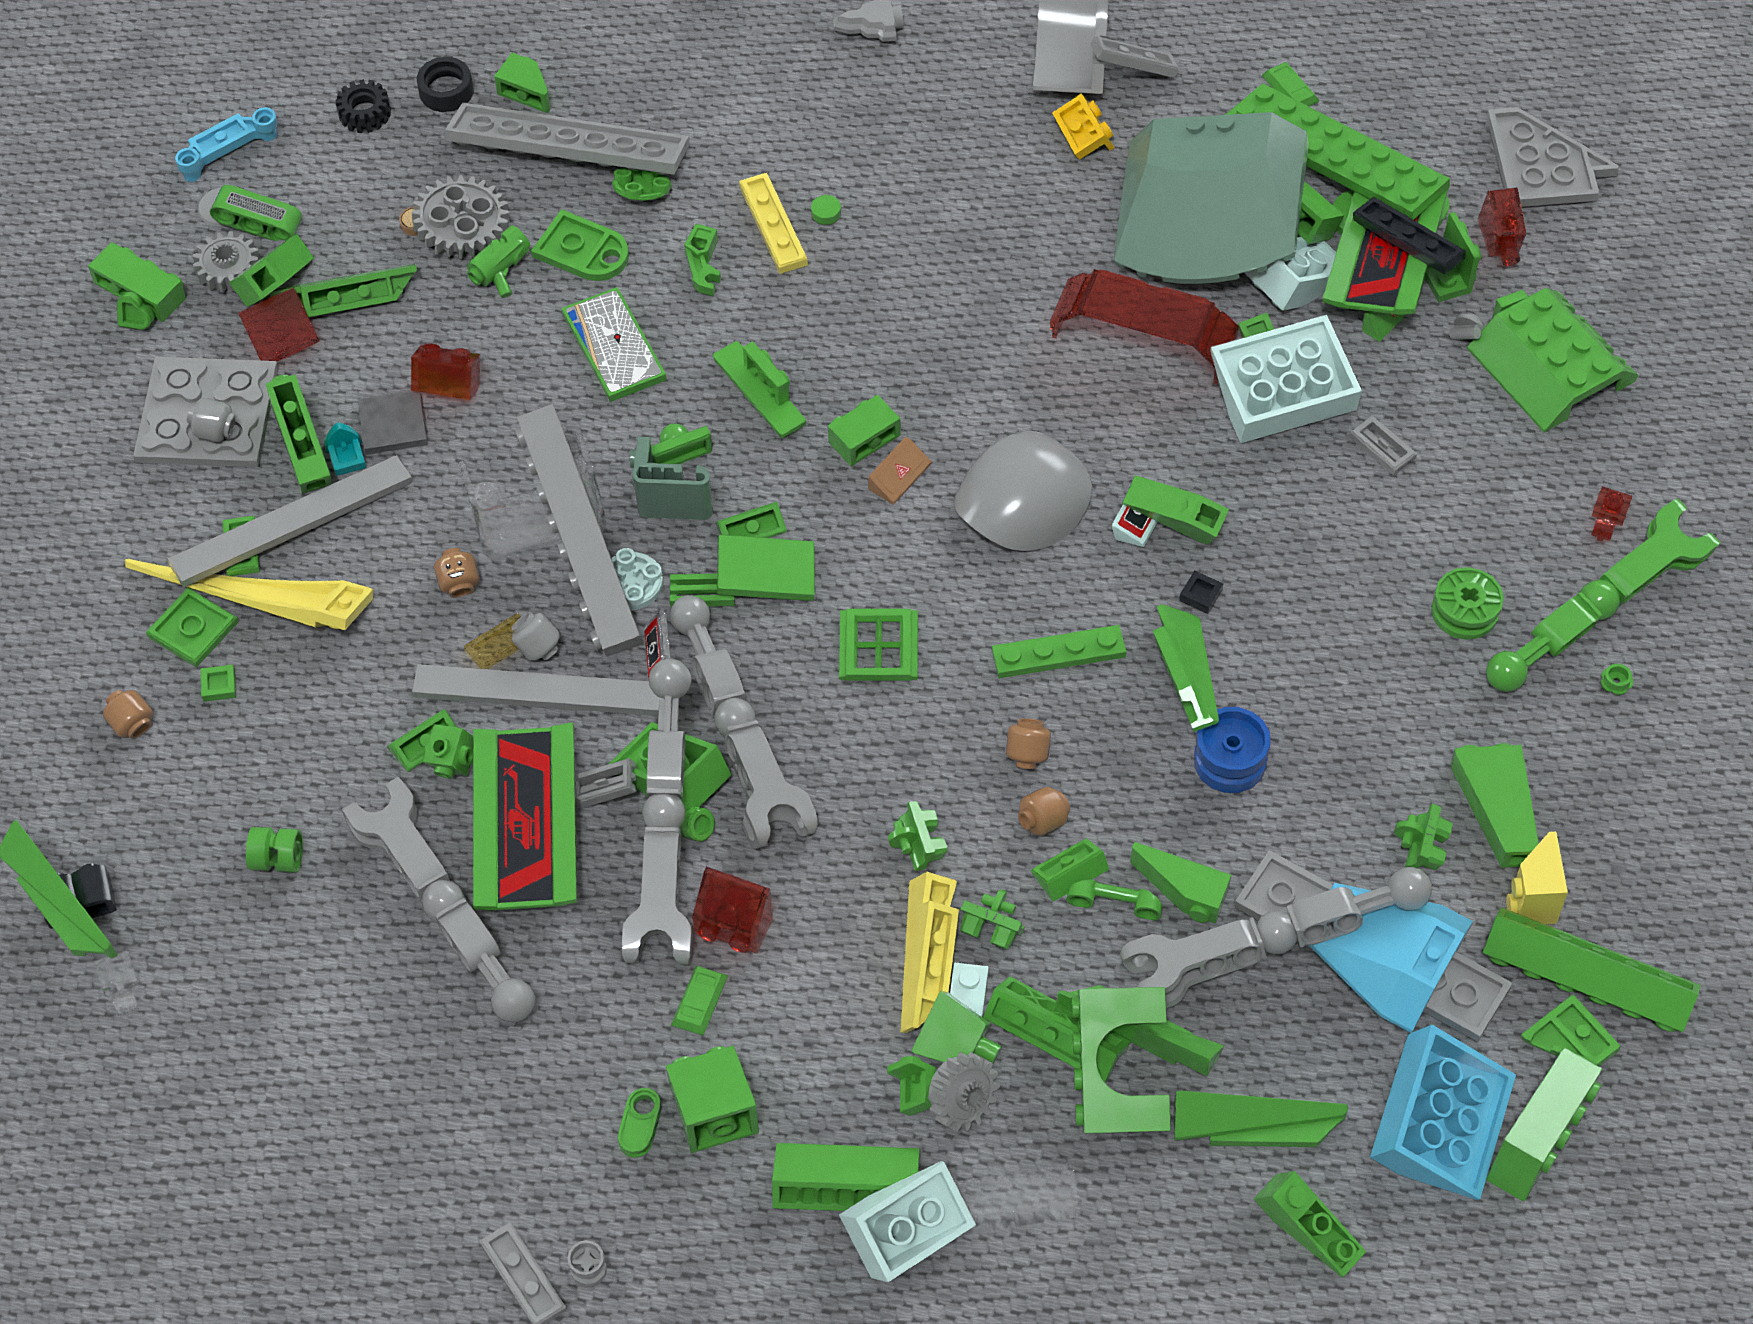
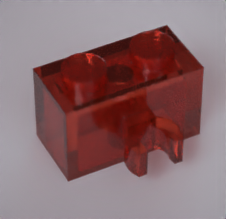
(445, 371)

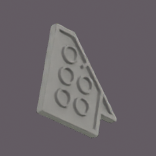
(1544, 161)

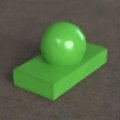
(681, 446)

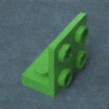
(1461, 278)

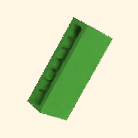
(836, 1174)

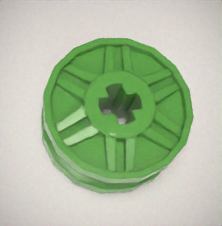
(1467, 603)

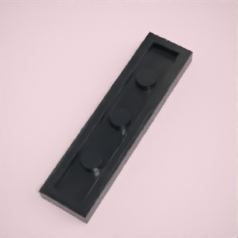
(1409, 235)

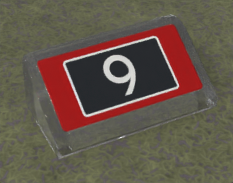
(656, 640)

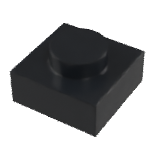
(1201, 592)

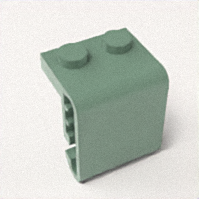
(662, 487)

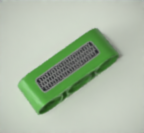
(255, 213)

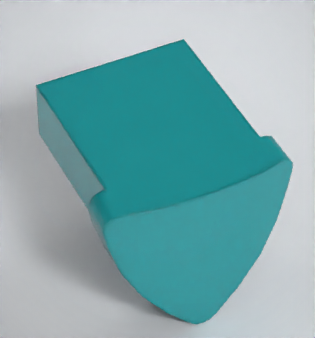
(344, 449)

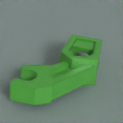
(702, 273)

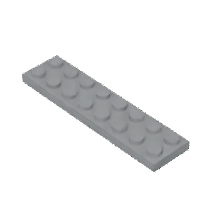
(567, 138)
(1464, 995)

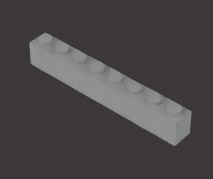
(579, 530)

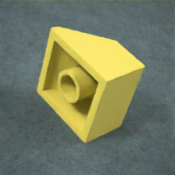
(1540, 883)

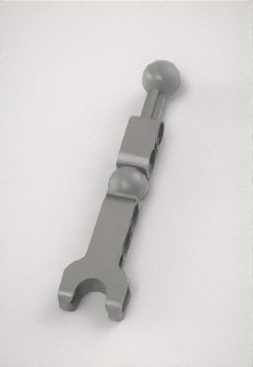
(766, 789)
(663, 817)
(441, 899)
(1244, 942)

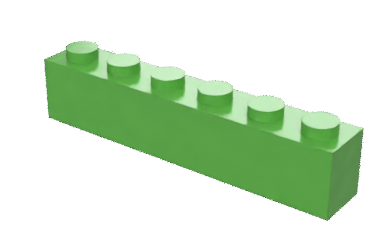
(1591, 970)

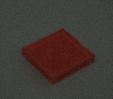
(279, 326)

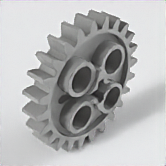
(460, 216)

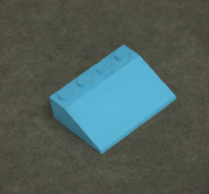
(1443, 1113)

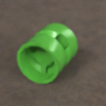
(263, 845)

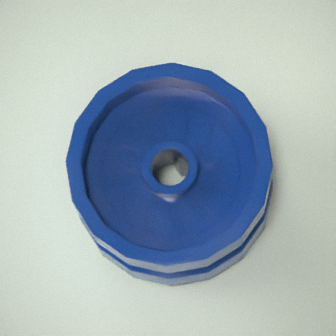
(1233, 751)

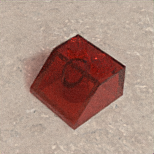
(732, 911)

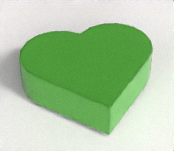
(133, 313)

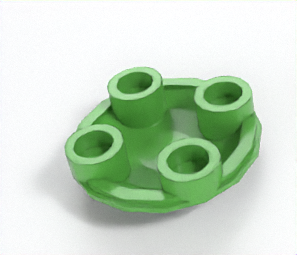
(640, 184)

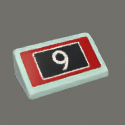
(1132, 526)

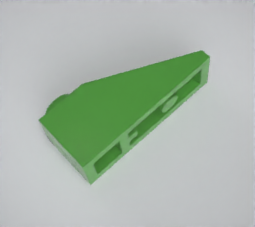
(1187, 884)

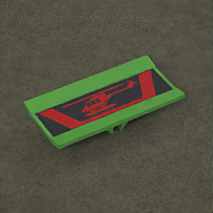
(1374, 272)
(524, 818)

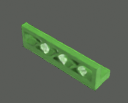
(1047, 1025)

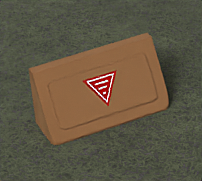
(898, 471)

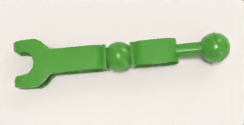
(1601, 598)

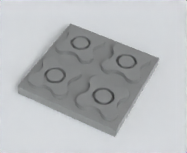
(183, 382)

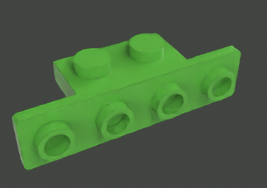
(761, 384)

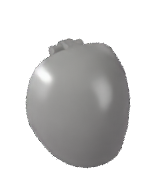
(1025, 492)

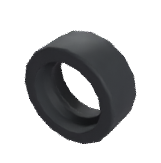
(447, 100)

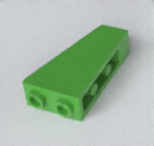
(298, 433)
(1500, 798)

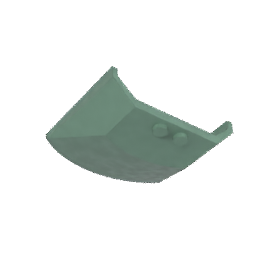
(1211, 197)

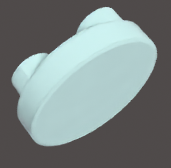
(638, 577)

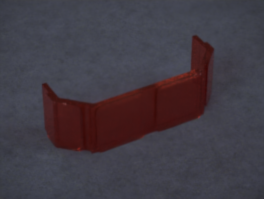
(1145, 309)

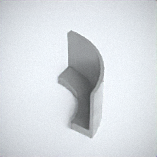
(1064, 46)

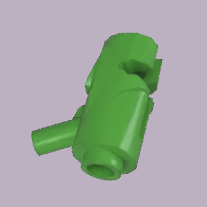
(496, 258)

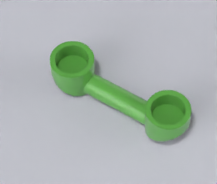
(1146, 904)

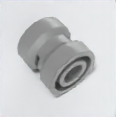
(586, 1255)

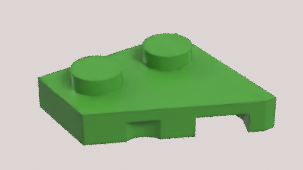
(1575, 1029)

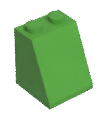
(712, 1098)

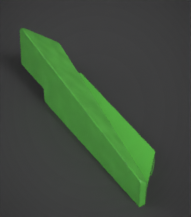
(352, 290)

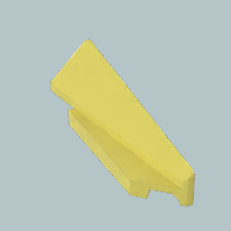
(928, 946)

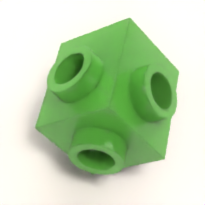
(449, 751)

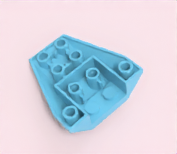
(1396, 957)

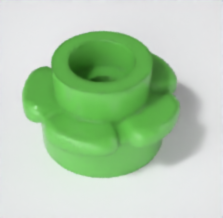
(1619, 672)

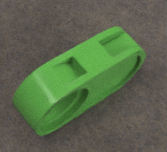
(637, 1129)

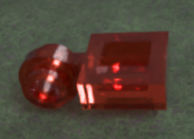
(1609, 510)

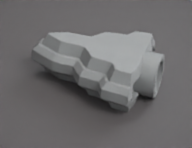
(872, 20)

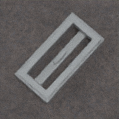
(1379, 448)
(603, 788)

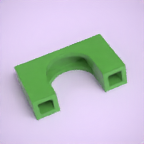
(1101, 1107)

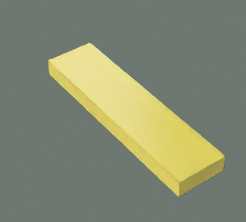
(773, 223)

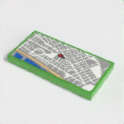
(614, 344)

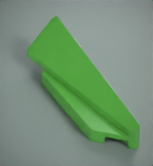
(1186, 661)
(52, 895)
(1165, 1040)
(1254, 1120)

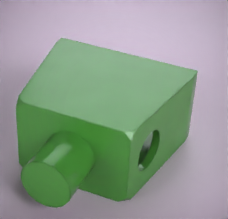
(952, 1030)

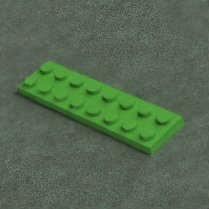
(1352, 156)

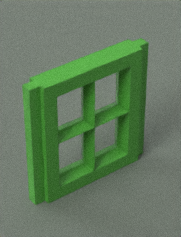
(849, 644)

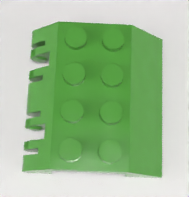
(1548, 357)

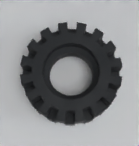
(360, 94)

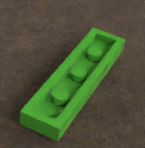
(1058, 651)

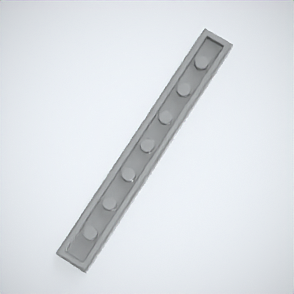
(289, 521)
(535, 690)

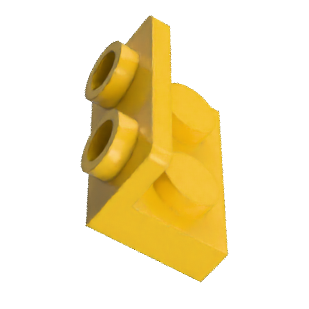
(1082, 126)

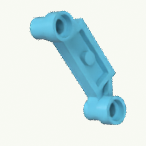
(223, 139)

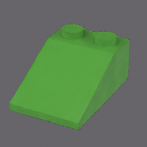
(703, 767)

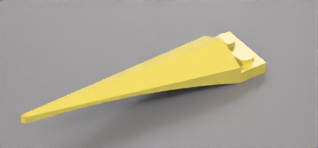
(307, 602)

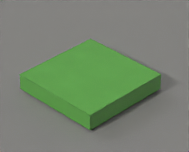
(192, 627)

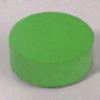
(826, 209)
(698, 824)

